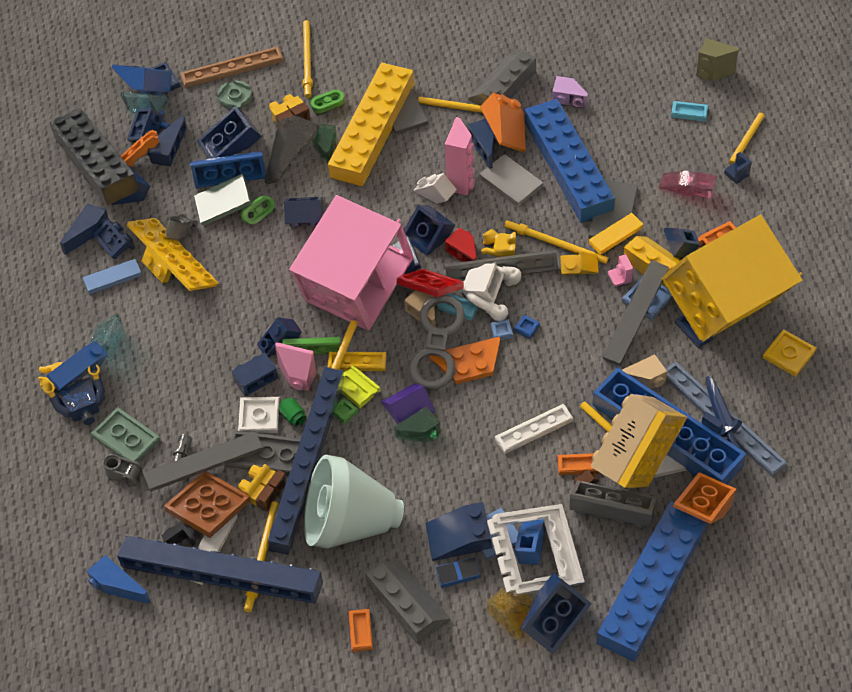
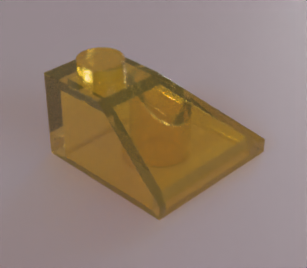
(510, 610)

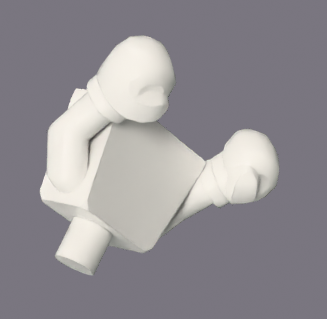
(483, 285)

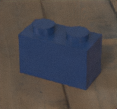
(254, 374)

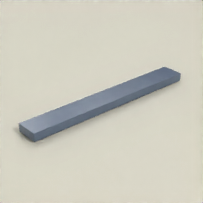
(745, 437)

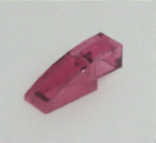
(688, 183)

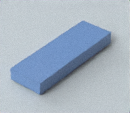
(112, 276)

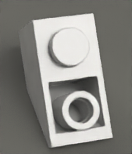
(435, 188)

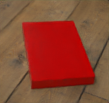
(430, 282)

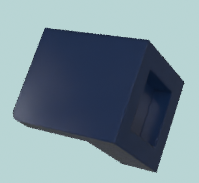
(739, 169)

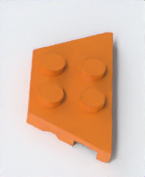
(471, 360)

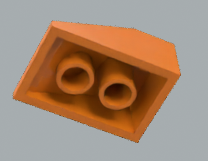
(506, 120)
(706, 498)

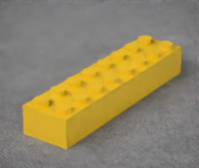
(371, 124)

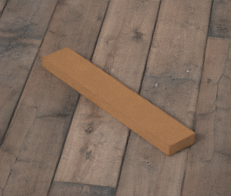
(231, 67)

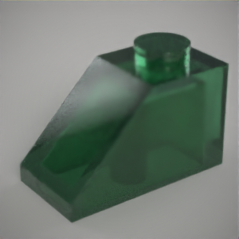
(325, 141)
(418, 427)

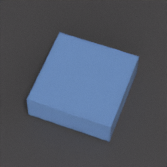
(501, 329)

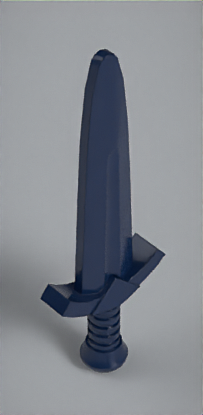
(721, 412)

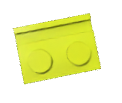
(358, 387)

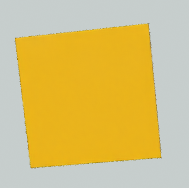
(789, 353)

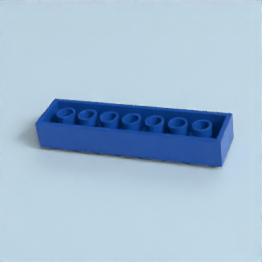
(569, 160)
(694, 447)
(651, 583)

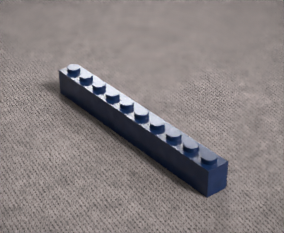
(305, 461)
(221, 569)

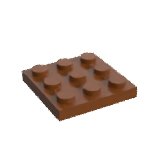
(207, 504)

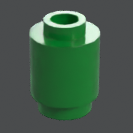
(292, 411)

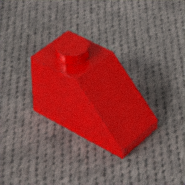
(461, 245)

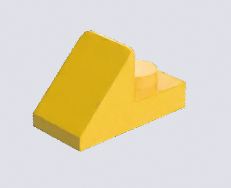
(579, 264)

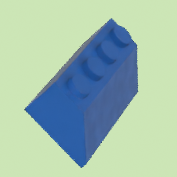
(221, 169)

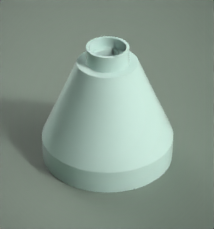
(347, 505)

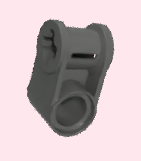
(180, 226)
(125, 470)

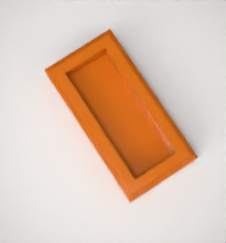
(575, 464)
(360, 630)

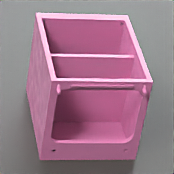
(351, 262)

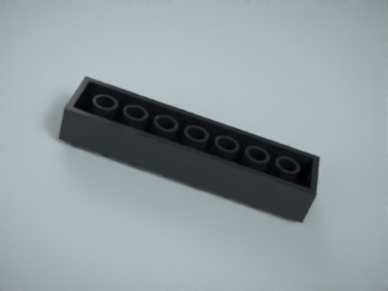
(94, 156)

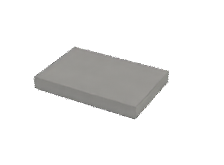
(511, 180)

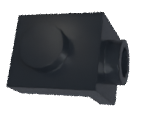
(179, 533)

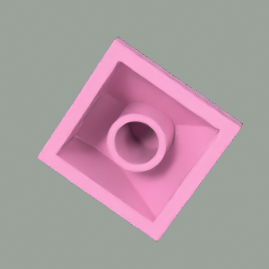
(296, 365)

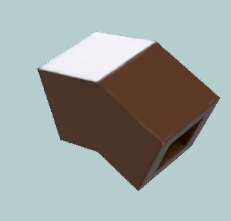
(587, 476)

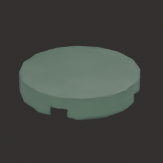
(234, 94)

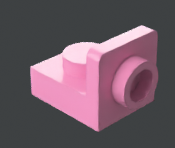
(622, 273)

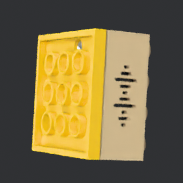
(638, 441)

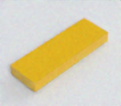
(616, 233)
(361, 360)

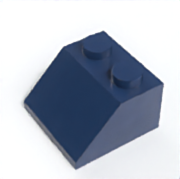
(303, 210)
(428, 228)

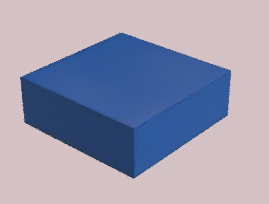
(527, 327)

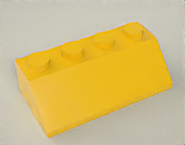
(643, 250)

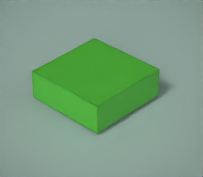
(345, 411)

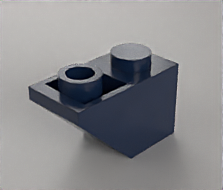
(681, 241)
(280, 329)

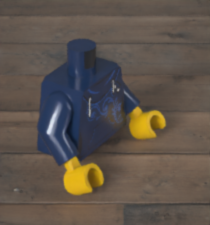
(79, 399)

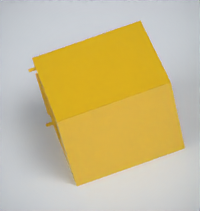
(731, 278)

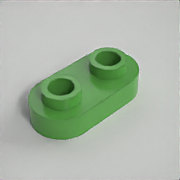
(326, 101)
(257, 210)

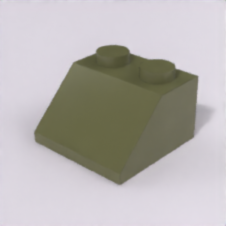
(716, 60)

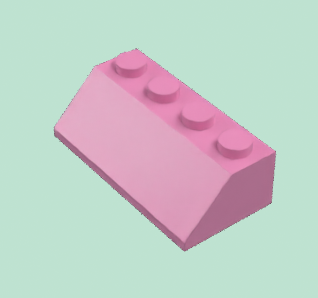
(460, 158)

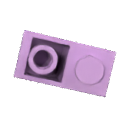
(569, 92)

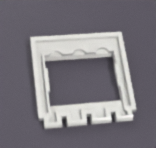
(559, 538)

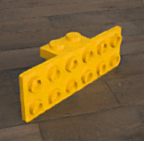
(169, 256)

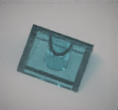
(136, 100)
(108, 335)

